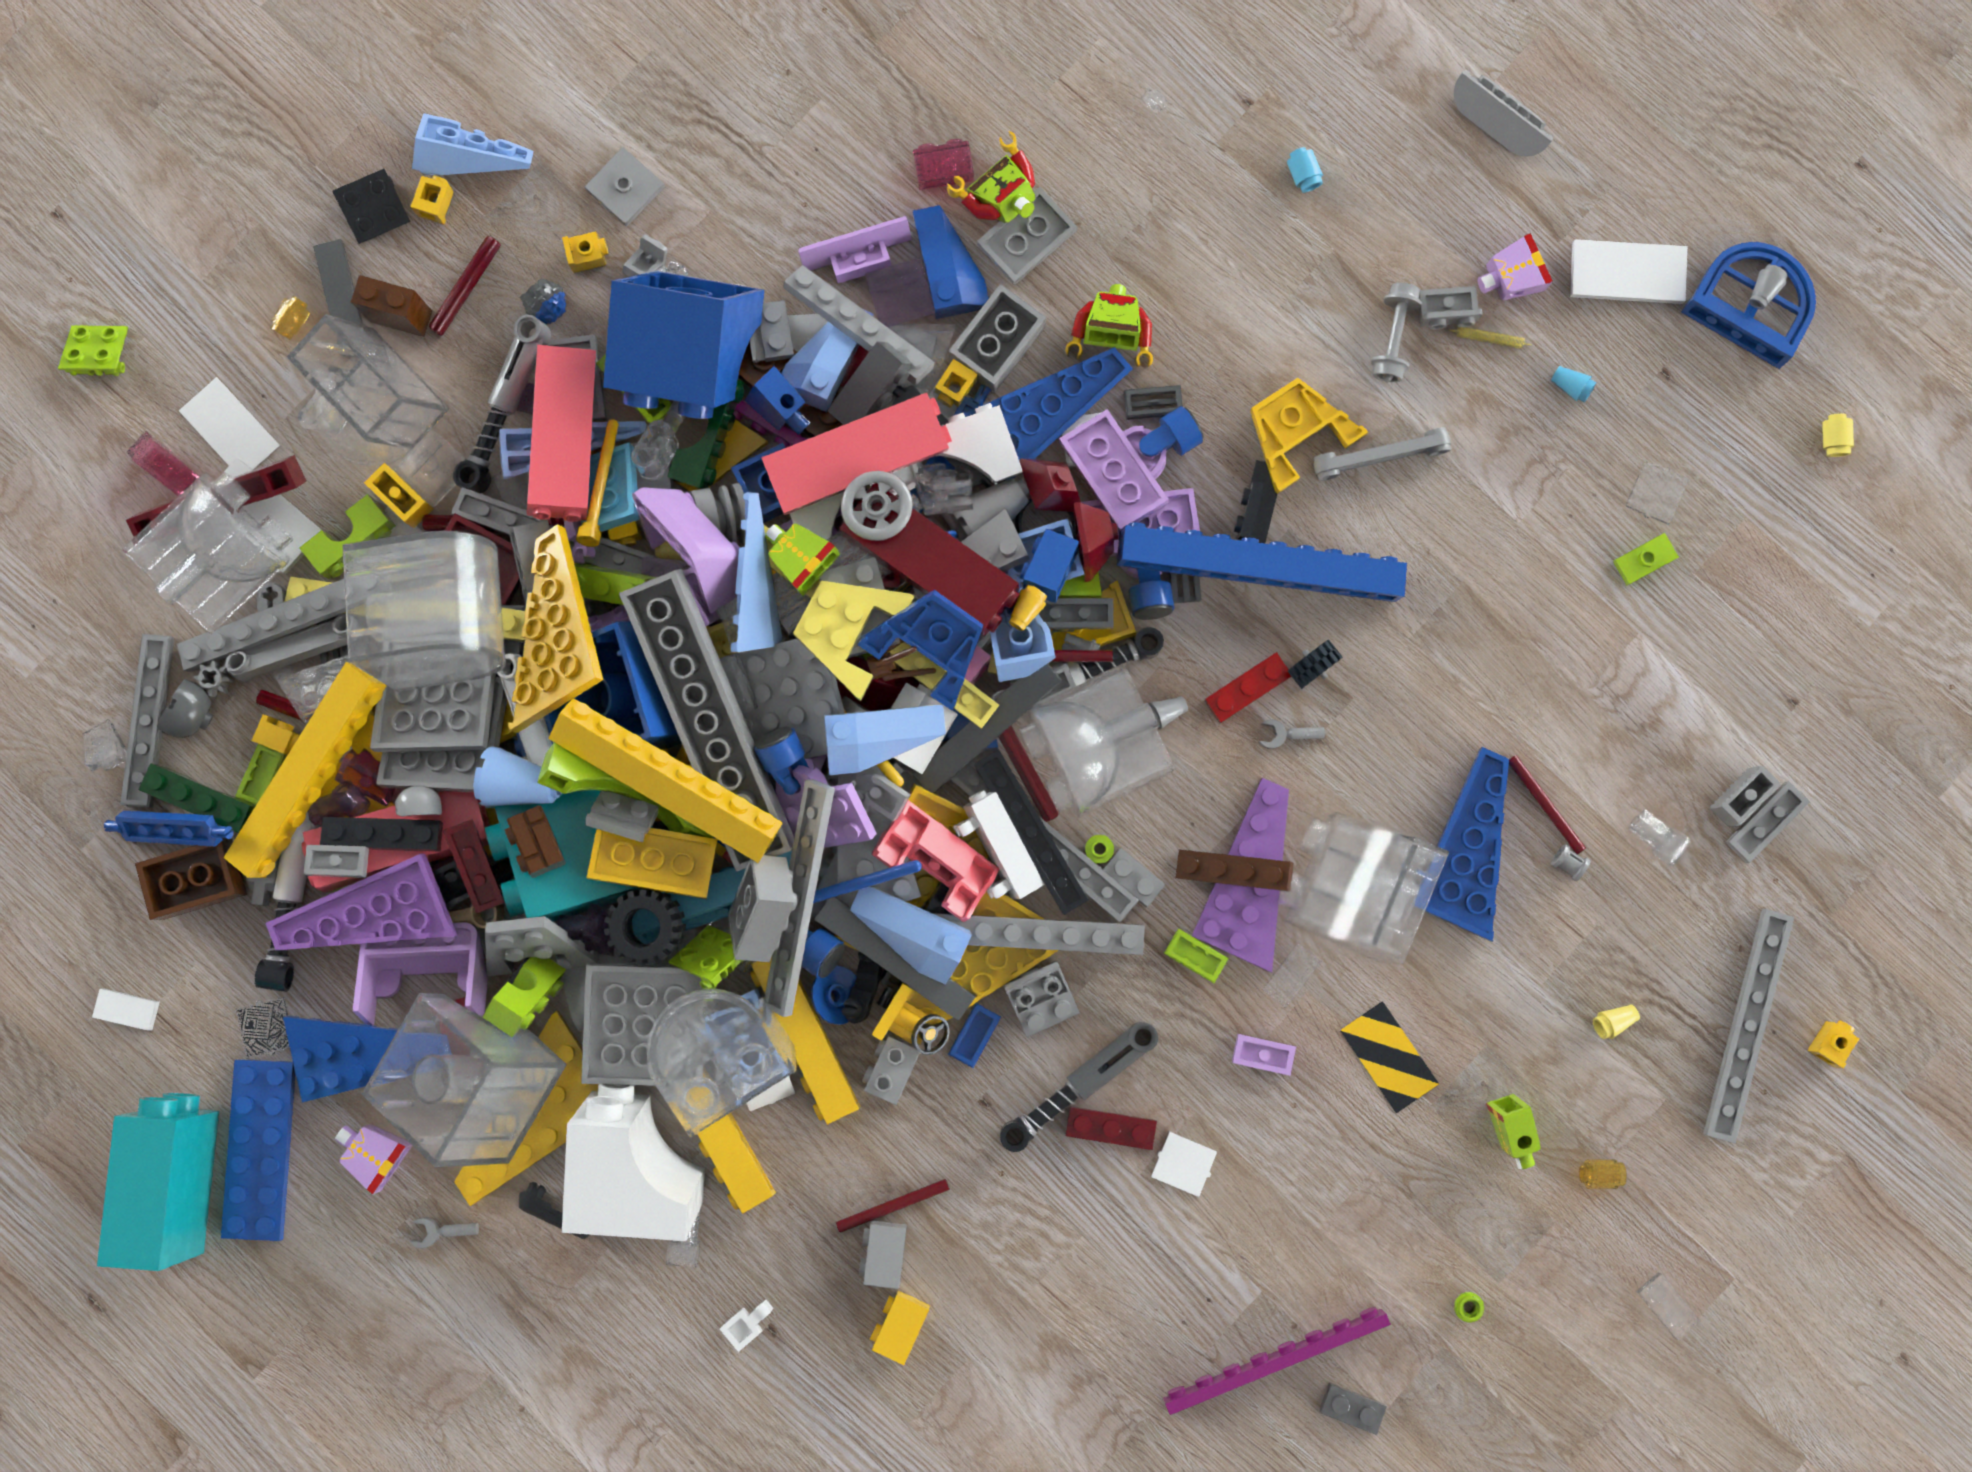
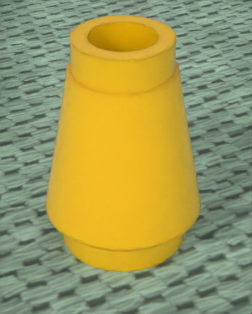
(1027, 607)

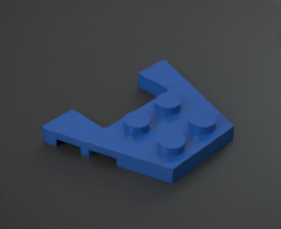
(939, 632)

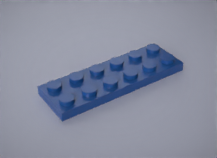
(258, 1150)

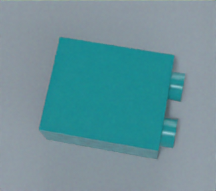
(566, 887)
(158, 1184)

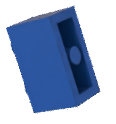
(1050, 564)

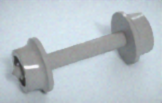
(1403, 298)

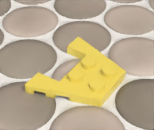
(835, 623)

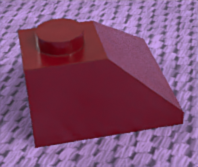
(1050, 484)
(1095, 537)

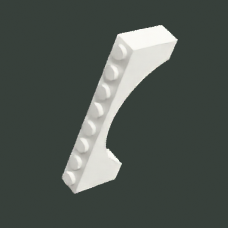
(976, 440)

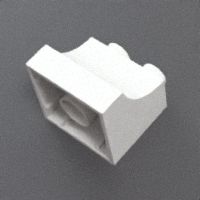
(624, 1174)

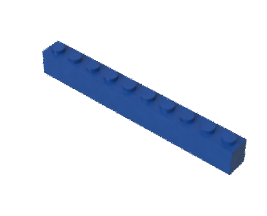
(1261, 563)

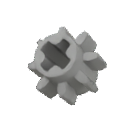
(221, 677)

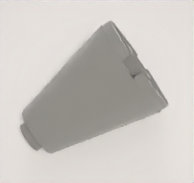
(992, 501)

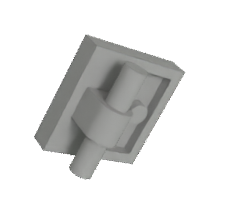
(1041, 998)

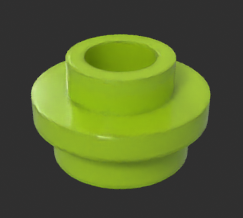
(1096, 858)
(1473, 1315)

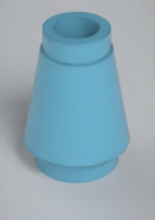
(1574, 383)

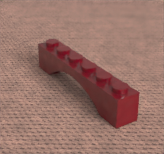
(259, 483)

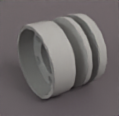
(725, 512)

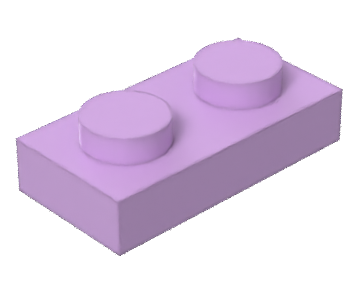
(1263, 1054)

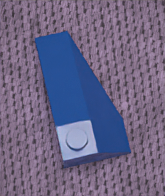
(950, 270)

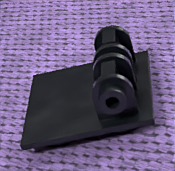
(371, 206)

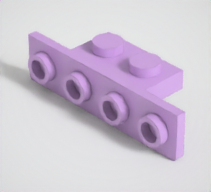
(857, 251)

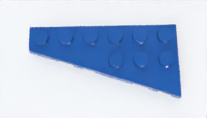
(1473, 837)
(334, 1054)

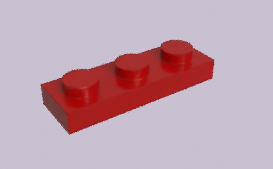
(1248, 687)

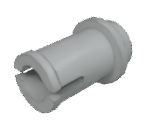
(1079, 643)

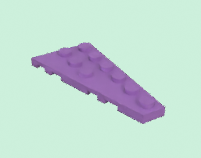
(381, 908)
(1246, 917)

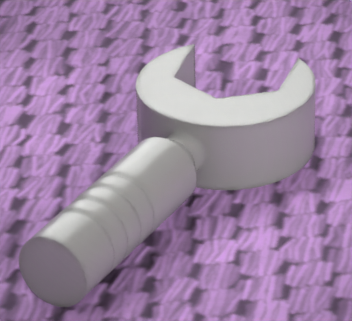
(1293, 733)
(446, 1231)

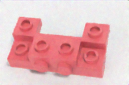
(941, 855)

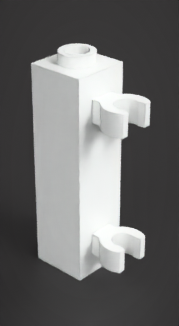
(1002, 845)

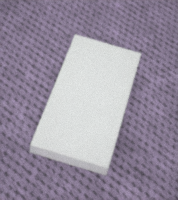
(1628, 271)
(284, 512)

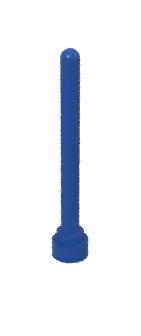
(867, 880)

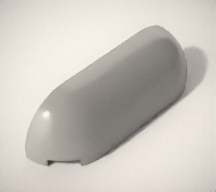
(1500, 115)

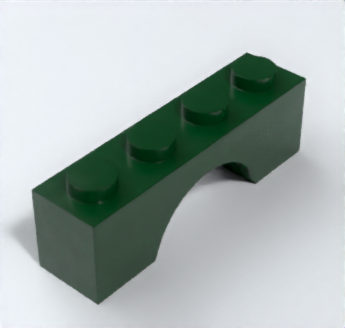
(697, 463)
(195, 797)

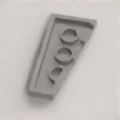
(997, 543)

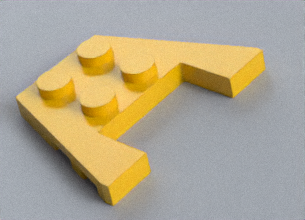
(1290, 419)

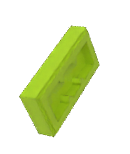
(1645, 559)
(259, 773)
(1196, 955)

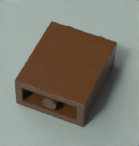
(391, 305)

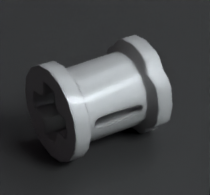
(1570, 862)

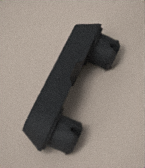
(863, 992)
(531, 1203)

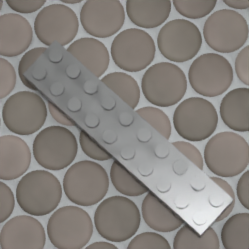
(701, 697)

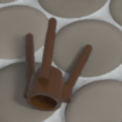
(884, 666)

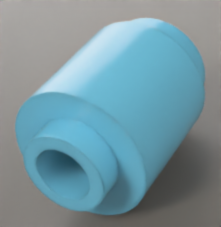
(1305, 169)

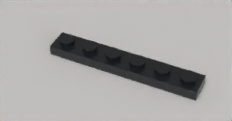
(1032, 832)

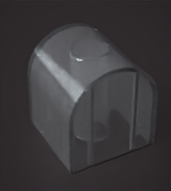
(424, 608)

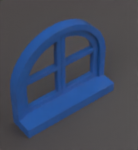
(1742, 327)

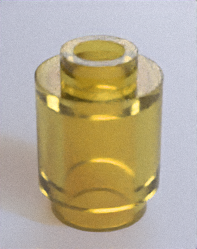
(290, 317)
(1602, 1174)

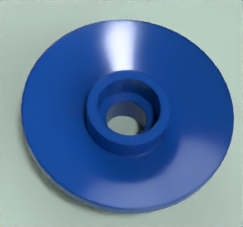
(839, 982)

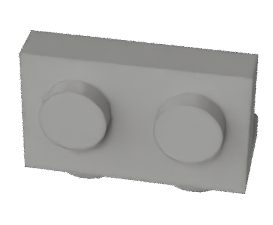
(1448, 307)

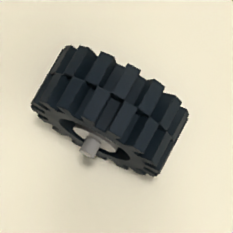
(1315, 664)

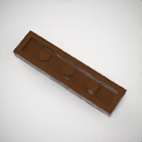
(1234, 870)

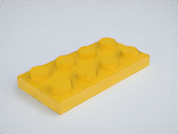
(660, 863)

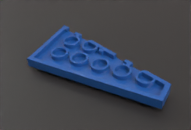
(1052, 404)

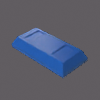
(974, 1035)

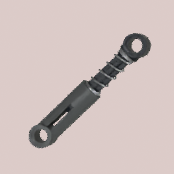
(1081, 1084)

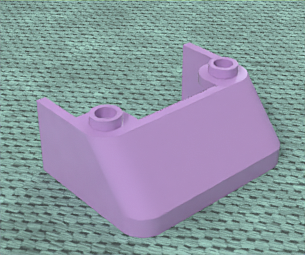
(675, 518)
(385, 962)

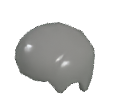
(418, 801)

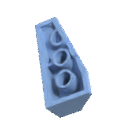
(821, 366)
(1017, 651)
(919, 937)

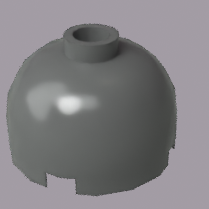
(186, 711)

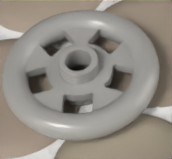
(886, 482)

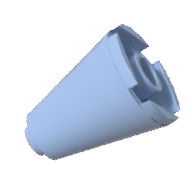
(509, 781)

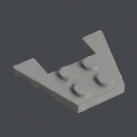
(530, 937)

